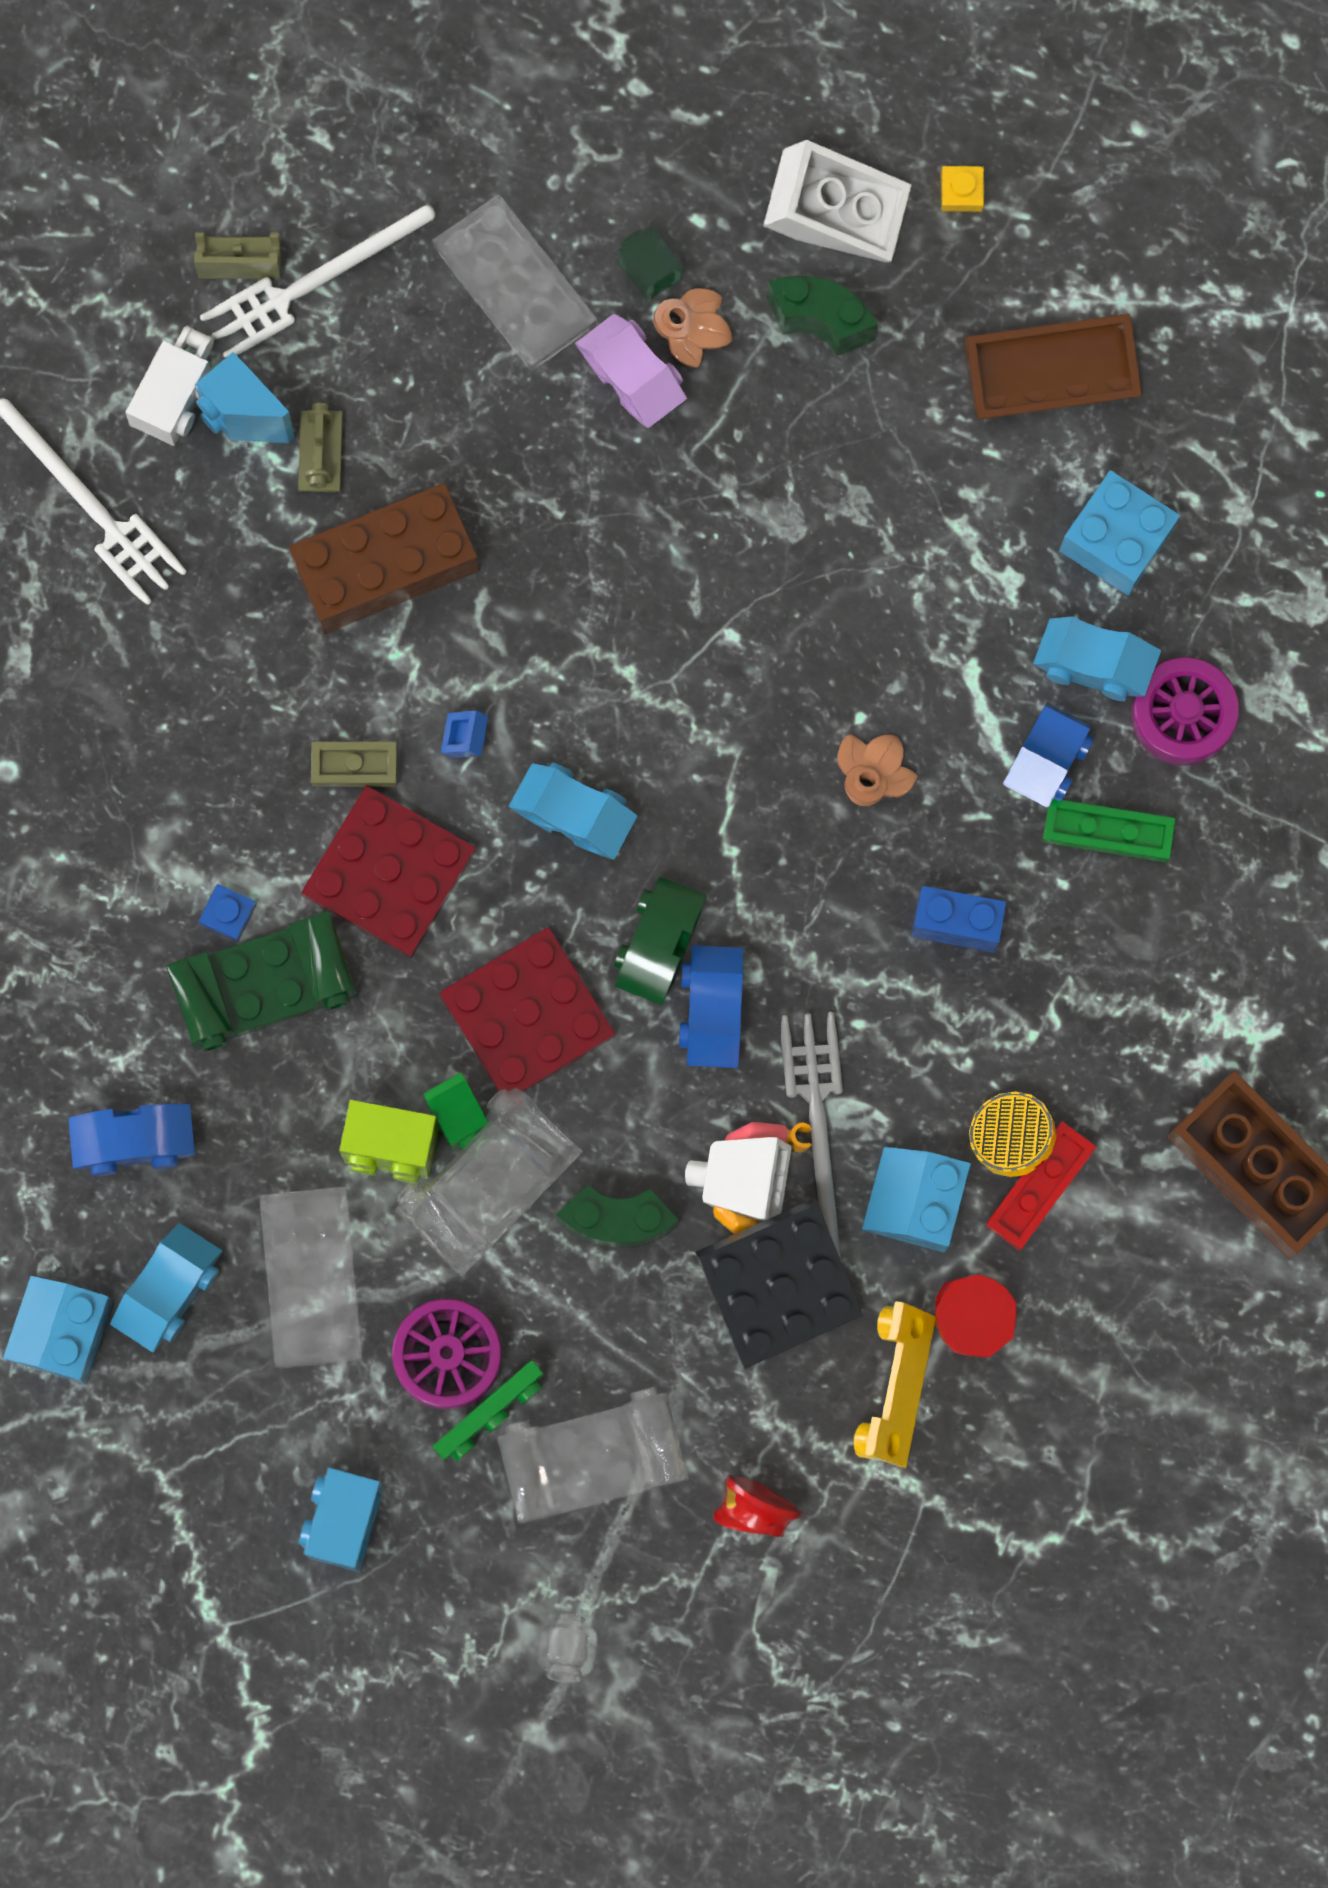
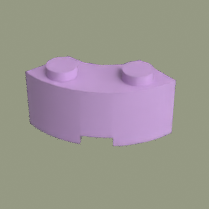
(638, 376)

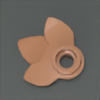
(698, 328)
(876, 763)

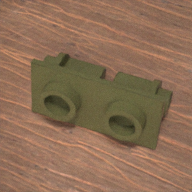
(320, 449)

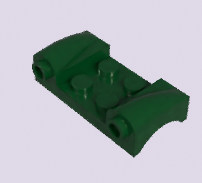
(262, 982)

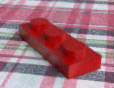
(1040, 1189)

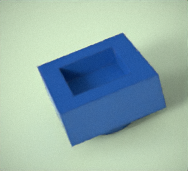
(464, 734)
(227, 913)

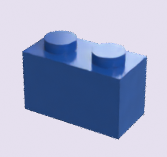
(958, 919)

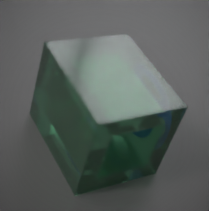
(649, 262)

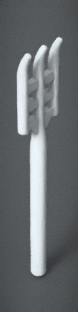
(281, 298)
(115, 531)

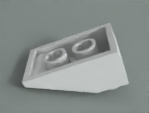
(836, 202)

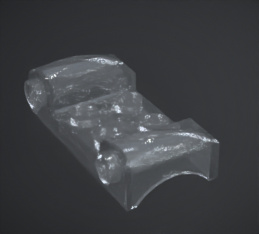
(488, 1181)
(592, 1458)

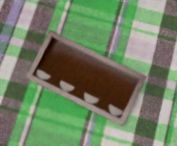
(1052, 366)

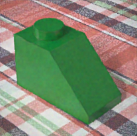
(456, 1111)

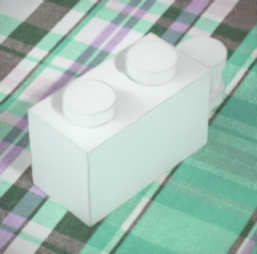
(168, 389)

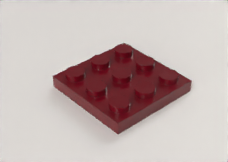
(388, 871)
(527, 1013)

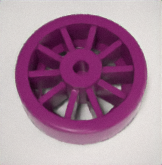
(1185, 713)
(447, 1353)

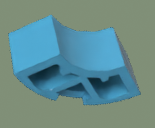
(1096, 658)
(563, 805)
(166, 1288)

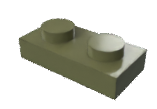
(354, 764)

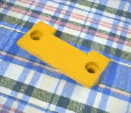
(891, 1436)

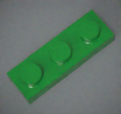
(1109, 830)
(490, 1413)

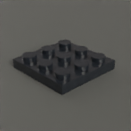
(779, 1283)

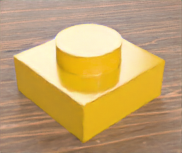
(962, 188)

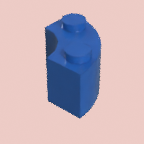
(1048, 755)
(714, 1006)
(125, 1138)

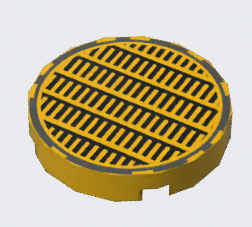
(1012, 1134)

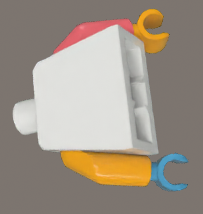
(747, 1173)

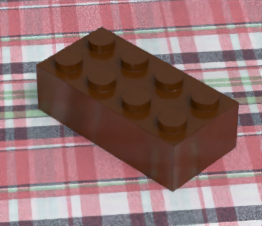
(384, 558)
(1257, 1164)

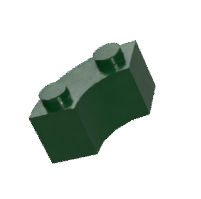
(823, 310)
(659, 941)
(617, 1222)

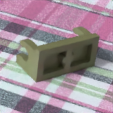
(238, 257)

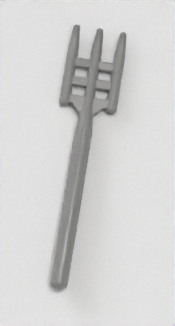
(814, 1094)

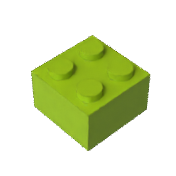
(389, 1141)

